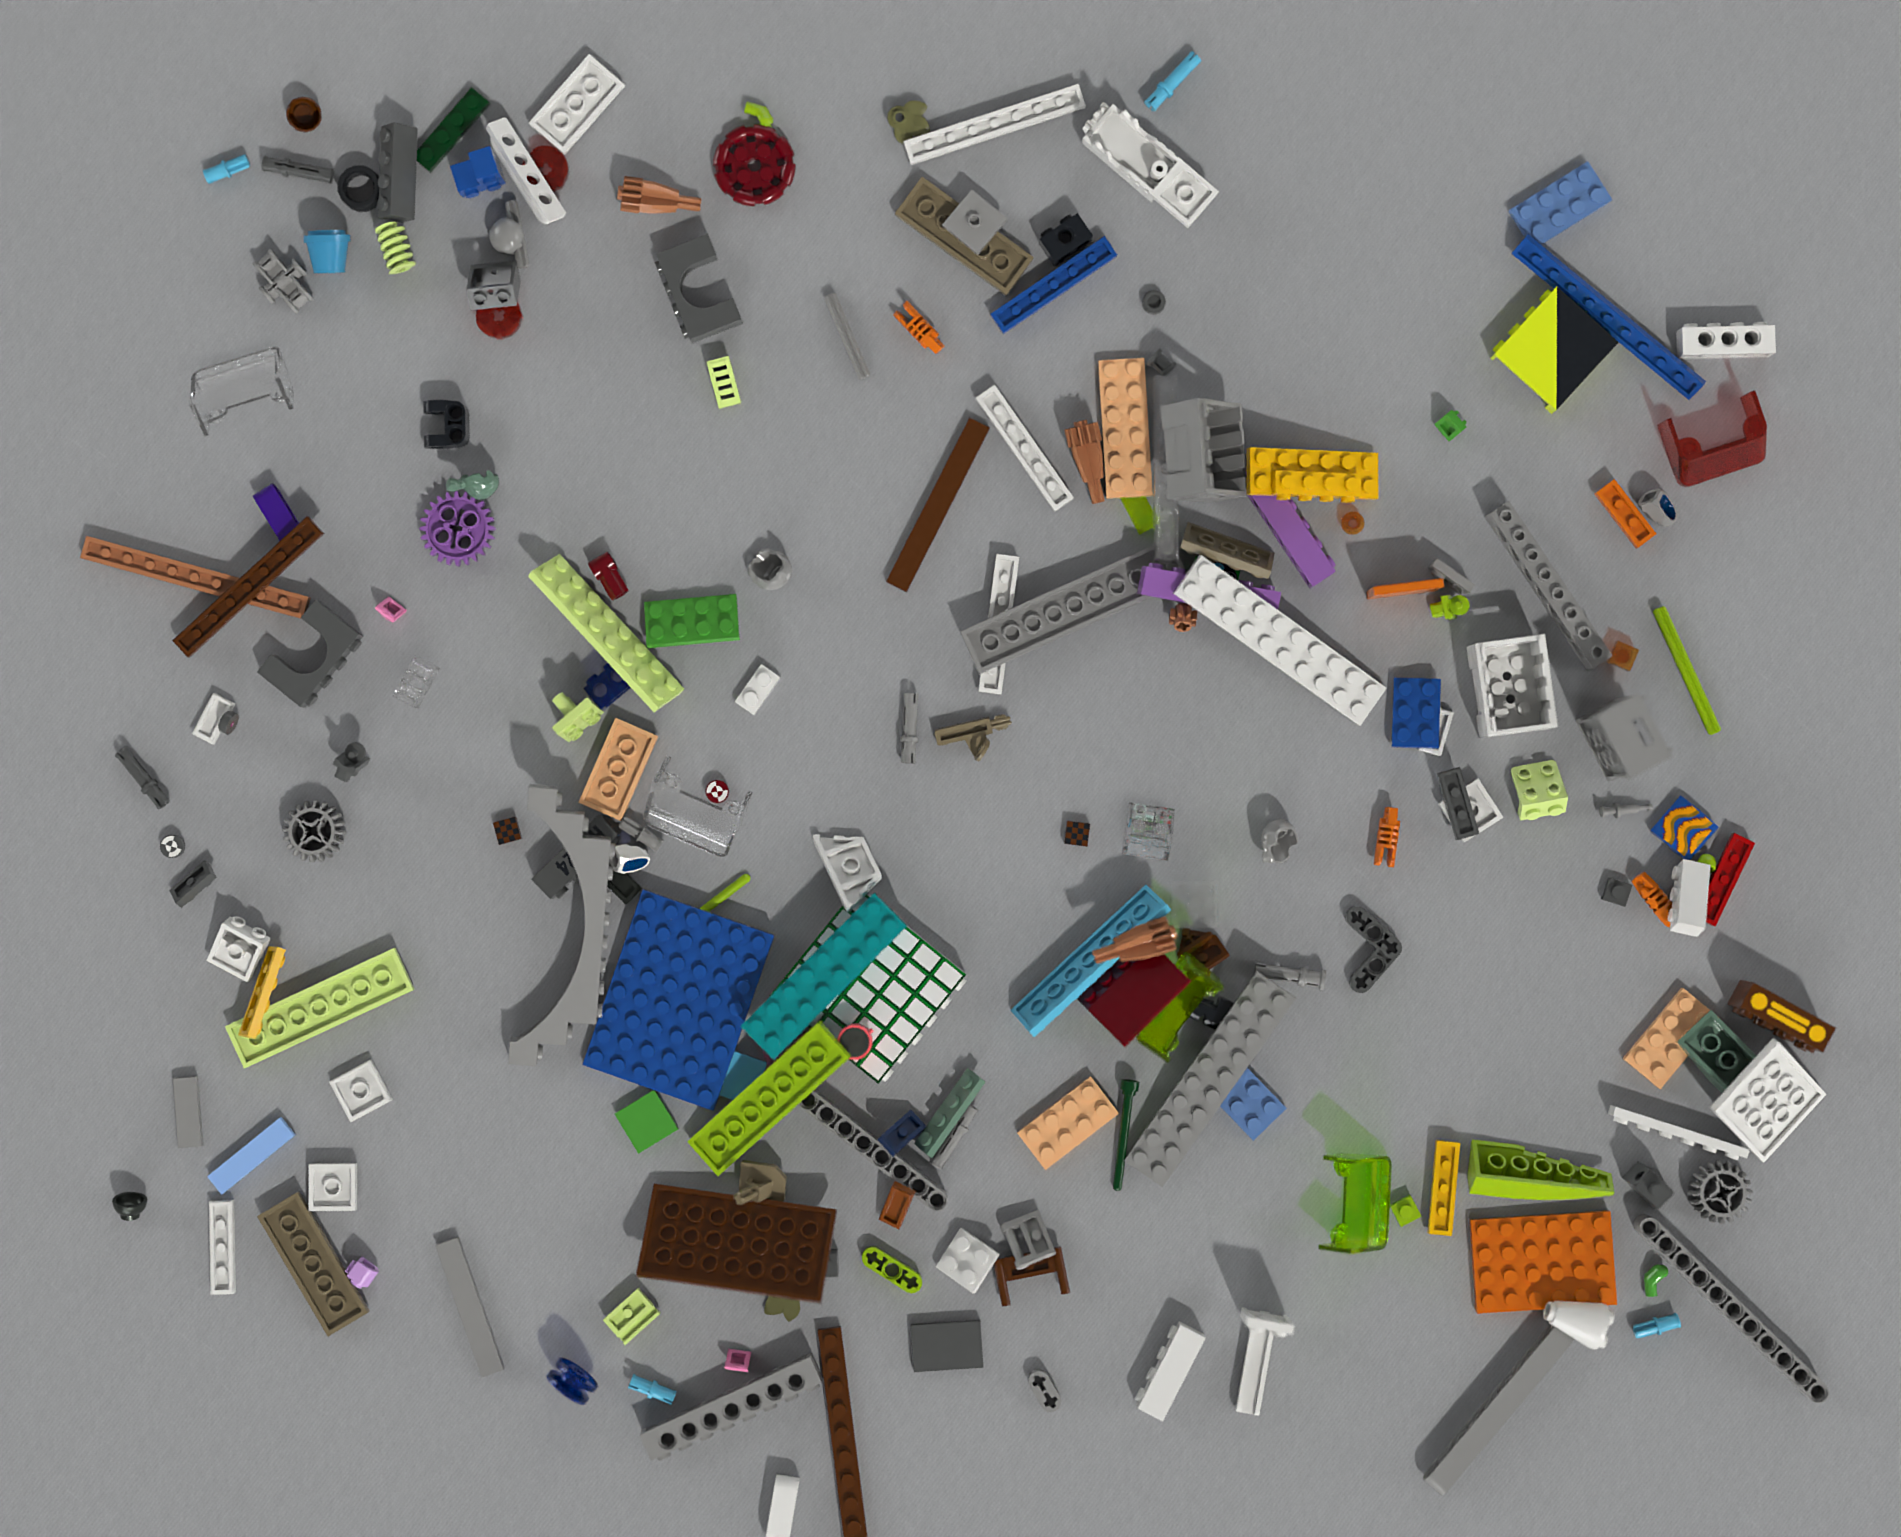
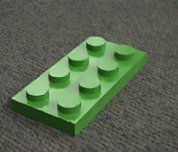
(691, 621)

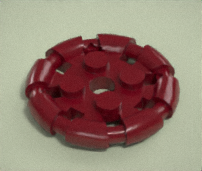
(744, 155)

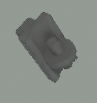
(350, 761)

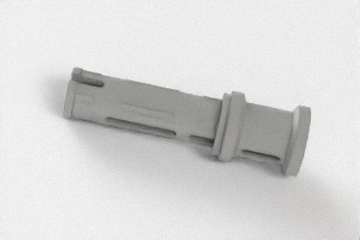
(1300, 976)

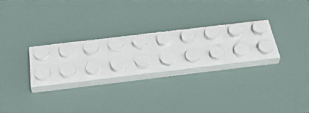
(1279, 640)

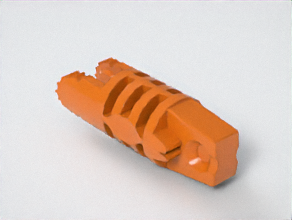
(920, 328)
(1387, 836)
(1653, 896)

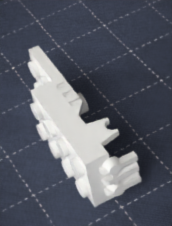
(1147, 164)

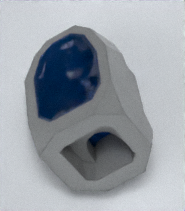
(1658, 507)

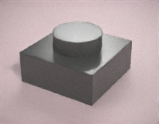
(1616, 892)

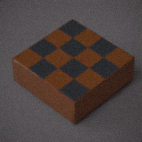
(507, 830)
(1077, 833)

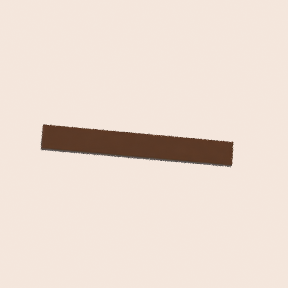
(938, 505)
(248, 586)

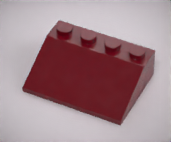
(1133, 994)

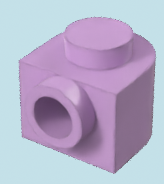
(361, 1272)

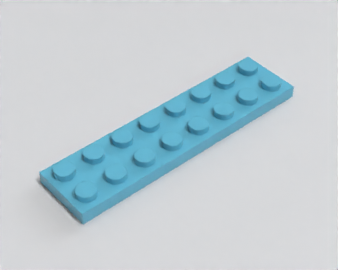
(1079, 968)

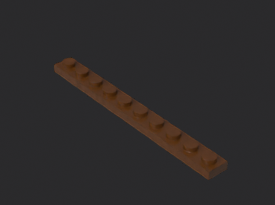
(842, 1432)

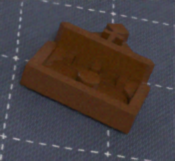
(1203, 946)

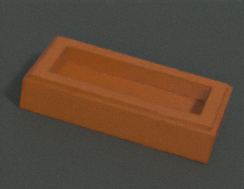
(897, 1205)

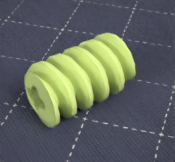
(394, 248)

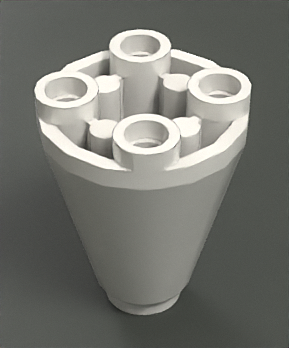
(1581, 1321)

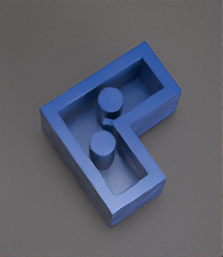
(478, 173)

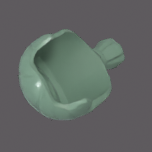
(475, 485)

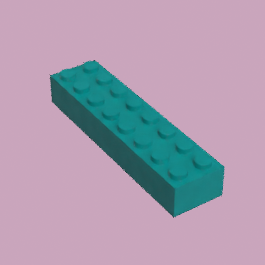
(823, 976)

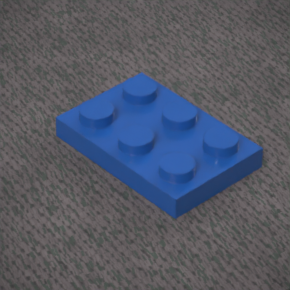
(1416, 713)

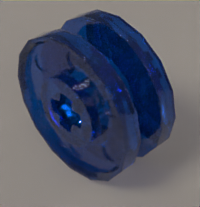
(572, 1381)

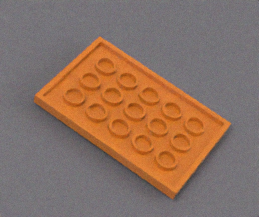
(1542, 1259)

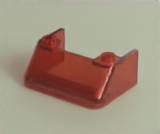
(1695, 467)

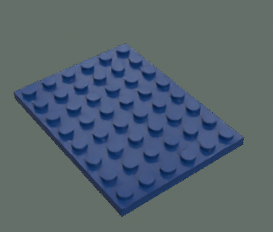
(678, 999)

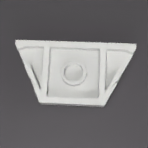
(848, 866)

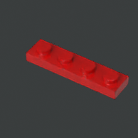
(1726, 875)

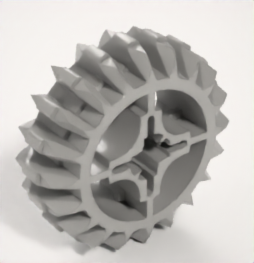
(320, 823)
(1738, 1187)

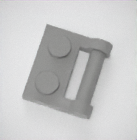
(1034, 1235)

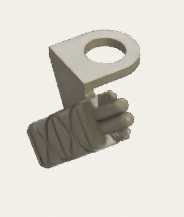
(973, 733)

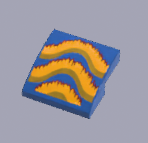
(1684, 828)

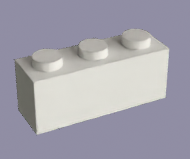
(1689, 897)

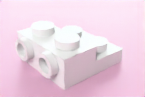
(238, 948)

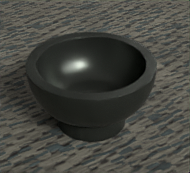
(129, 1205)

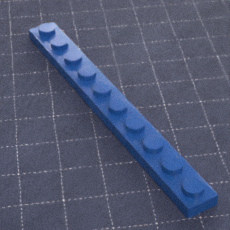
(1609, 317)

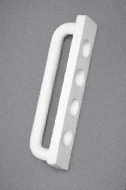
(544, 212)

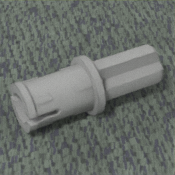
(640, 833)

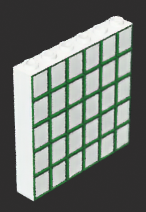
(891, 995)

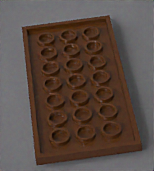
(735, 1247)

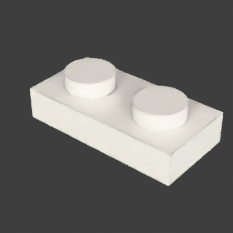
(757, 689)

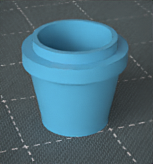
(327, 250)

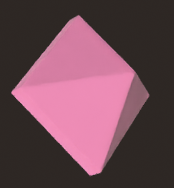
(390, 609)
(737, 1360)

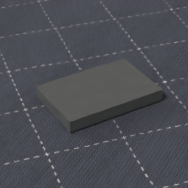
(947, 1345)

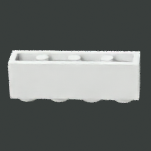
(1170, 1370)

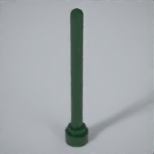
(1129, 1089)

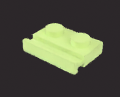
(631, 1316)

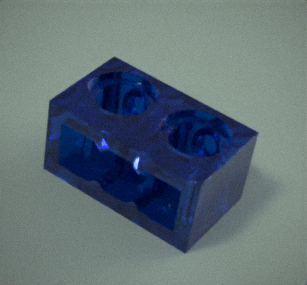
(614, 689)

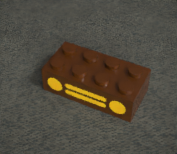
(1780, 1015)

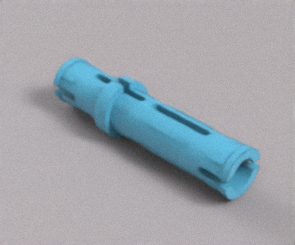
(1166, 88)

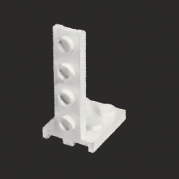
(1261, 1330)

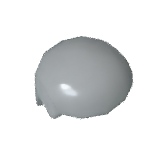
(506, 236)

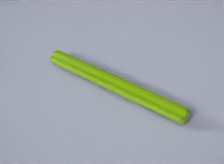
(1687, 670)

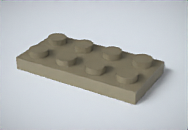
(1227, 550)

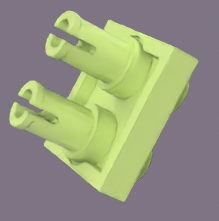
(575, 717)

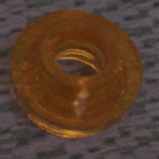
(1359, 523)

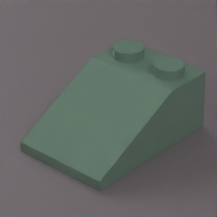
(1716, 1050)

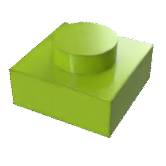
(1405, 1210)

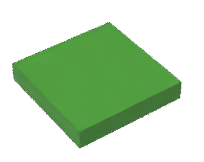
(646, 1121)

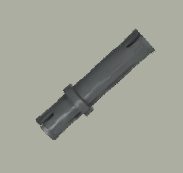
(295, 169)
(144, 780)

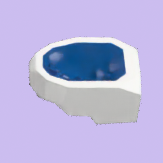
(629, 859)

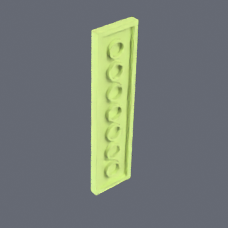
(606, 632)
(323, 1007)

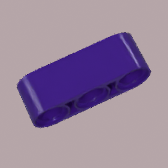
(276, 510)

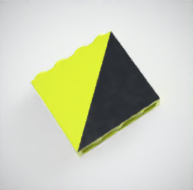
(1554, 347)

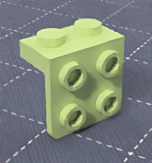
(1539, 790)

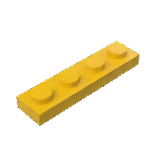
(260, 997)
(1443, 1187)

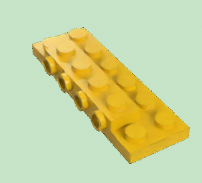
(1311, 474)

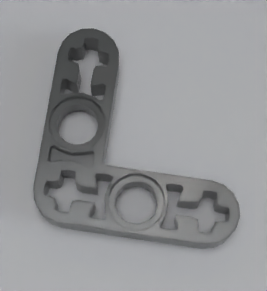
(1379, 951)

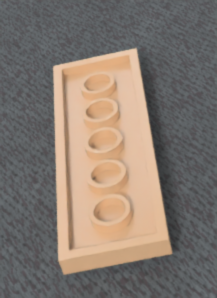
(1125, 428)

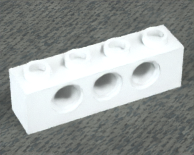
(1690, 348)

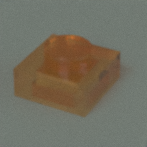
(1623, 656)

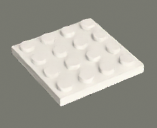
(1768, 1100)

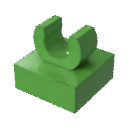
(1450, 425)

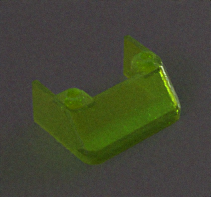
(1162, 1032)
(1364, 1203)

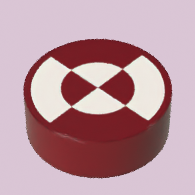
(717, 791)

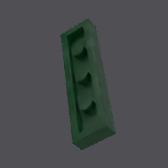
(451, 129)

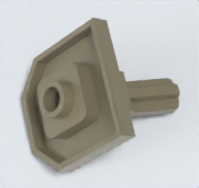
(760, 1182)

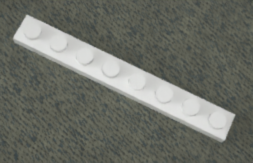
(994, 124)

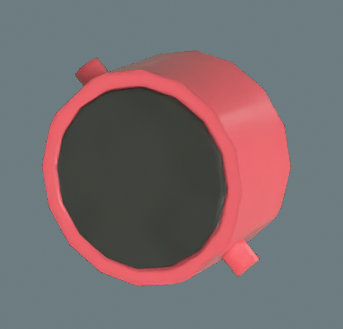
(856, 1040)

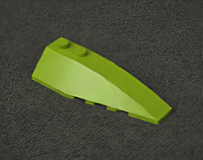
(1520, 1174)

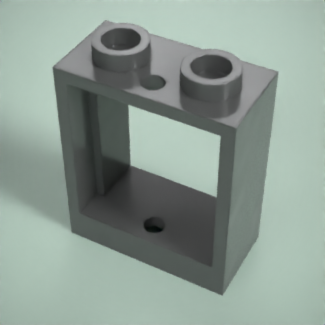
(504, 284)

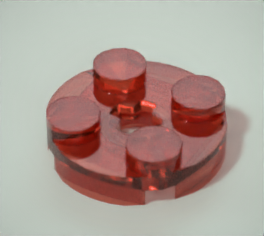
(555, 160)
(499, 329)

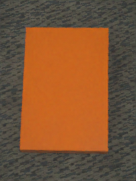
(1405, 588)

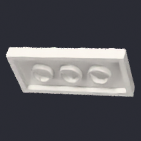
(576, 104)

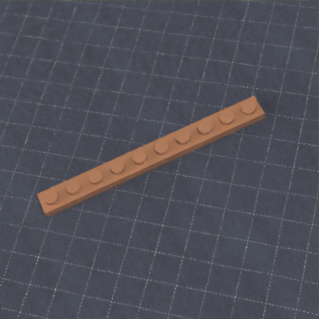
(187, 575)

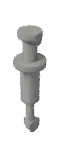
(1618, 809)

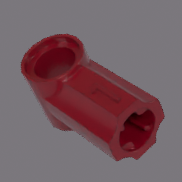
(606, 571)

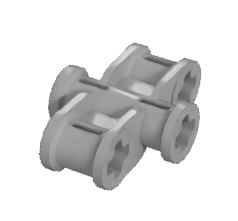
(283, 281)

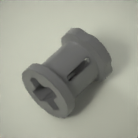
(1161, 363)

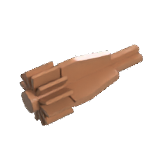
(652, 197)
(1087, 454)
(1140, 942)

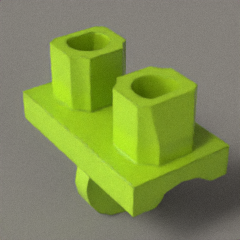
(1450, 607)

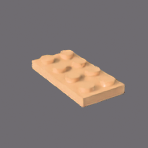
(618, 769)
(1657, 1052)
(1067, 1122)

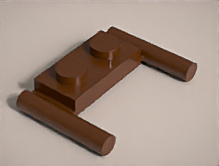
(1006, 1271)

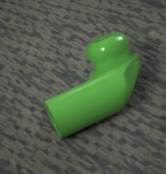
(1652, 1277)

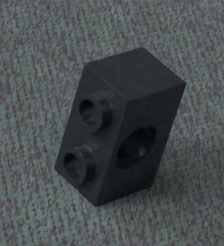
(1059, 251)

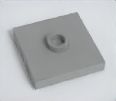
(974, 222)

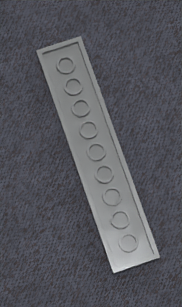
(1058, 612)
(1210, 1078)

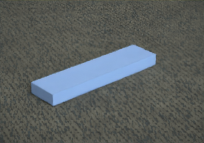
(251, 1155)

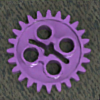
(436, 524)

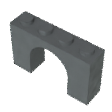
(676, 265)
(340, 641)

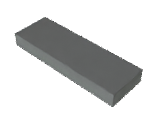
(1457, 803)

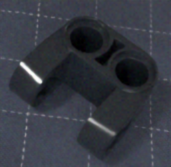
(445, 408)

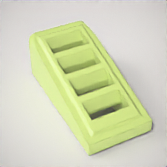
(713, 375)

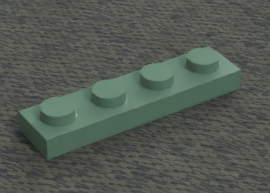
(949, 1112)

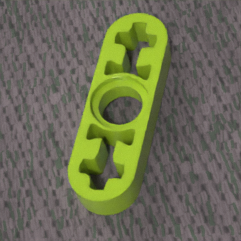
(890, 1259)

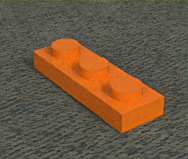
(1625, 513)

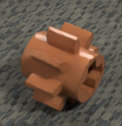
(1183, 617)

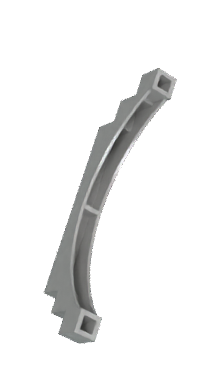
(591, 861)

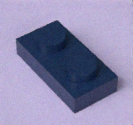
(901, 1133)

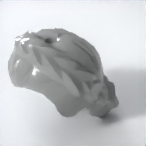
(770, 569)
(1277, 841)

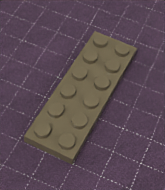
(999, 262)
(313, 1263)

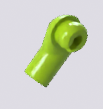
(761, 112)

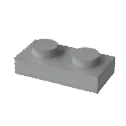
(1458, 582)

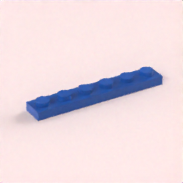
(1053, 285)

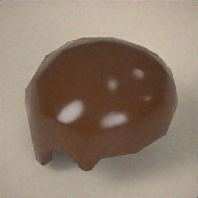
(303, 114)

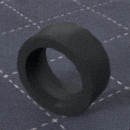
(347, 176)

